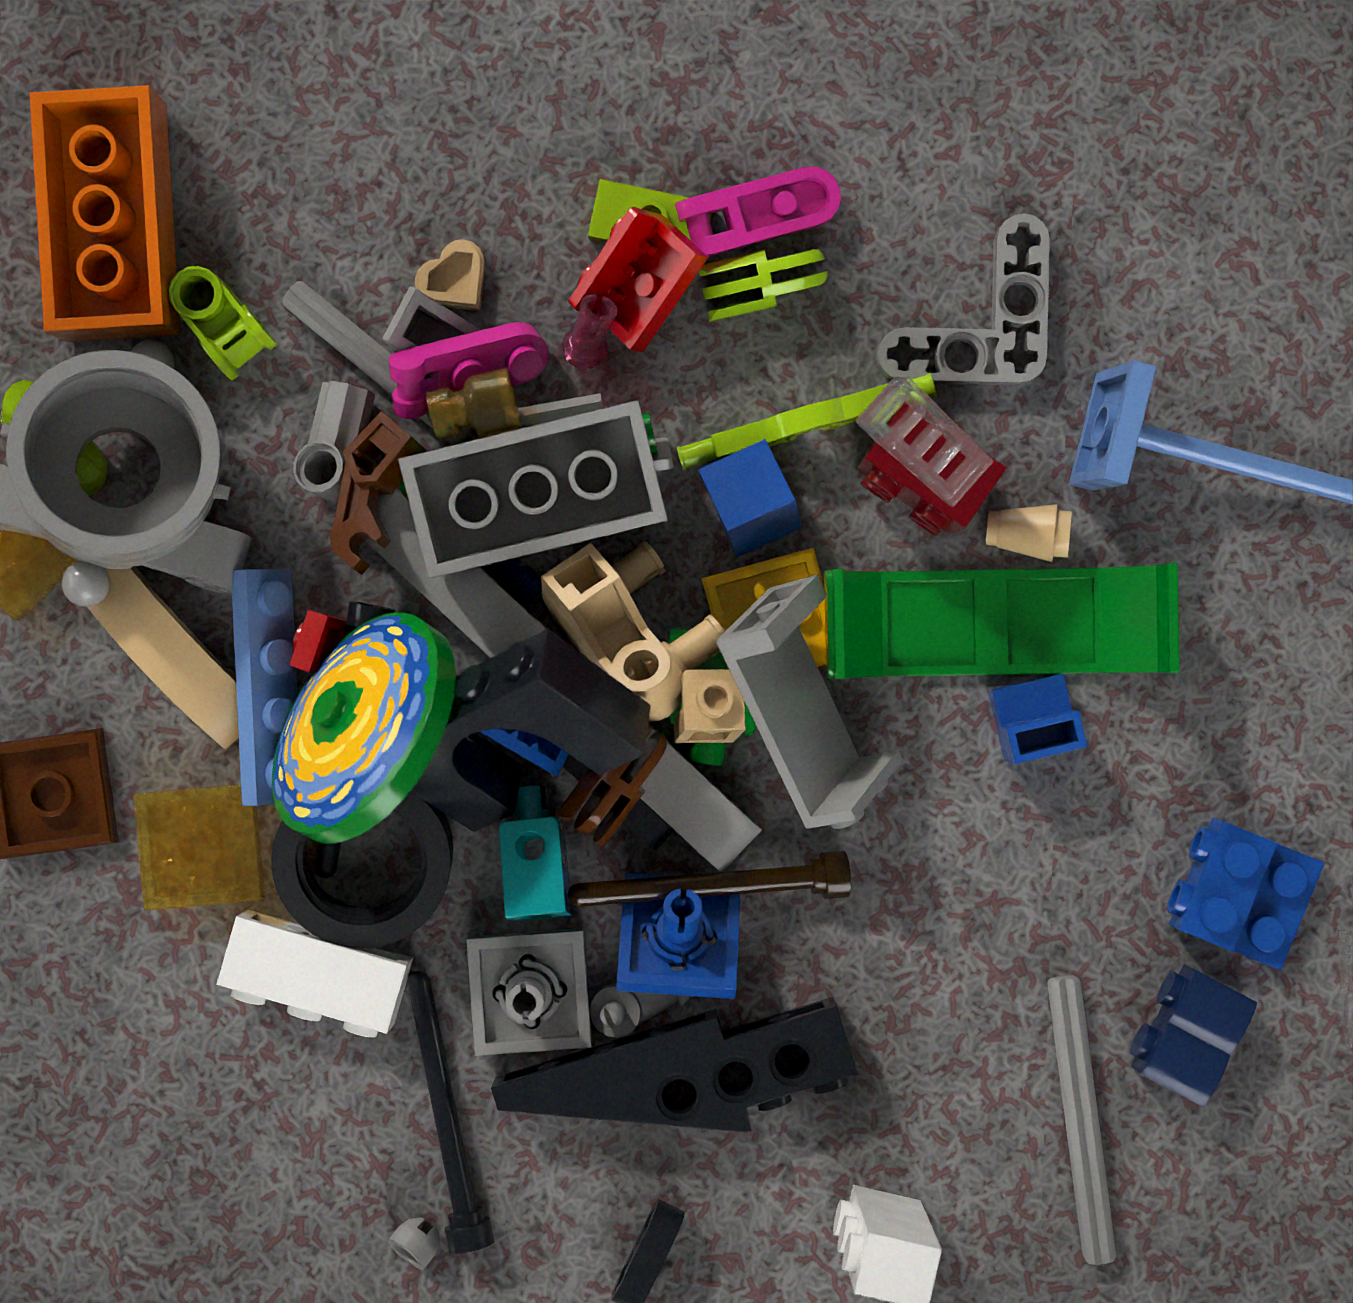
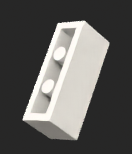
(313, 976)
(887, 1246)

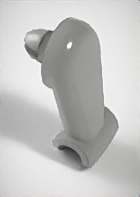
(621, 1011)

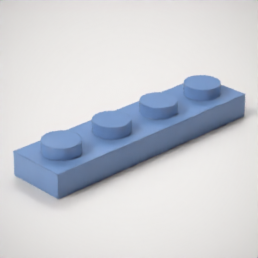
(263, 674)

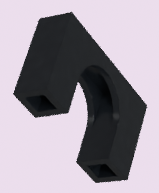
(534, 689)

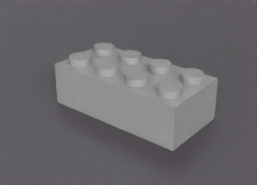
(533, 489)

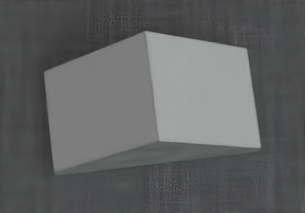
(423, 321)

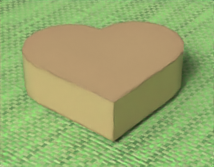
(456, 277)

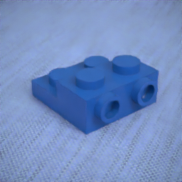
(1244, 892)

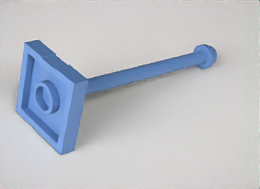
(1116, 428)

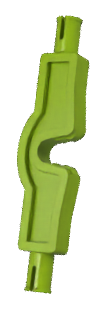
(788, 425)

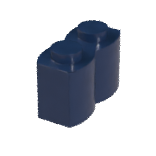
(1192, 1034)

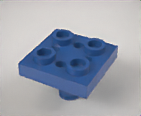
(679, 933)

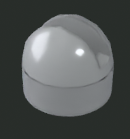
(414, 1244)

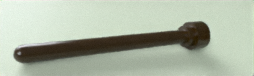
(825, 876)

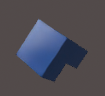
(751, 498)
(1036, 719)

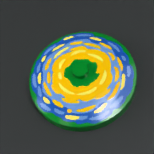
(363, 728)

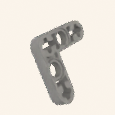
(988, 343)

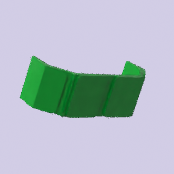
(1002, 621)

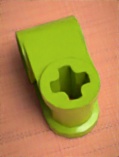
(225, 328)

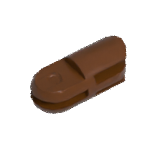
(620, 780)

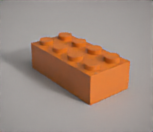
(104, 213)

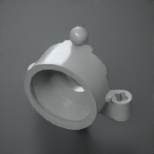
(166, 530)

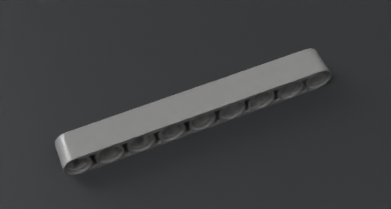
(498, 620)

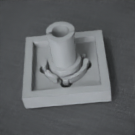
(508, 1024)

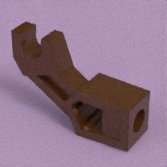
(360, 490)

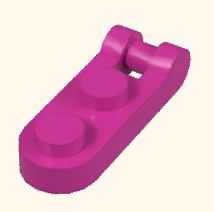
(761, 209)
(455, 359)

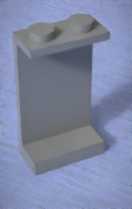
(797, 711)

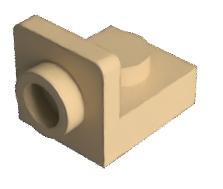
(710, 708)

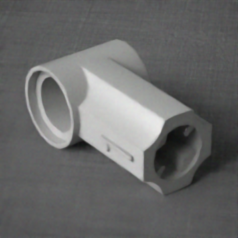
(338, 420)

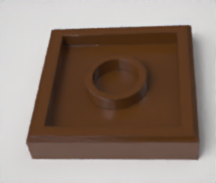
(55, 794)

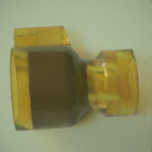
(483, 403)

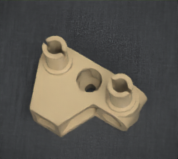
(603, 624)

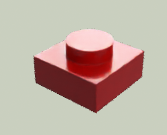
(316, 639)

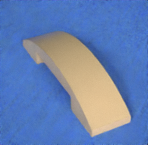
(170, 654)

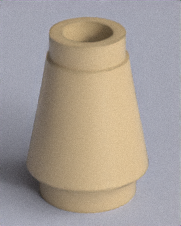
(1031, 531)

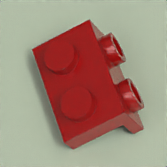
(642, 272)

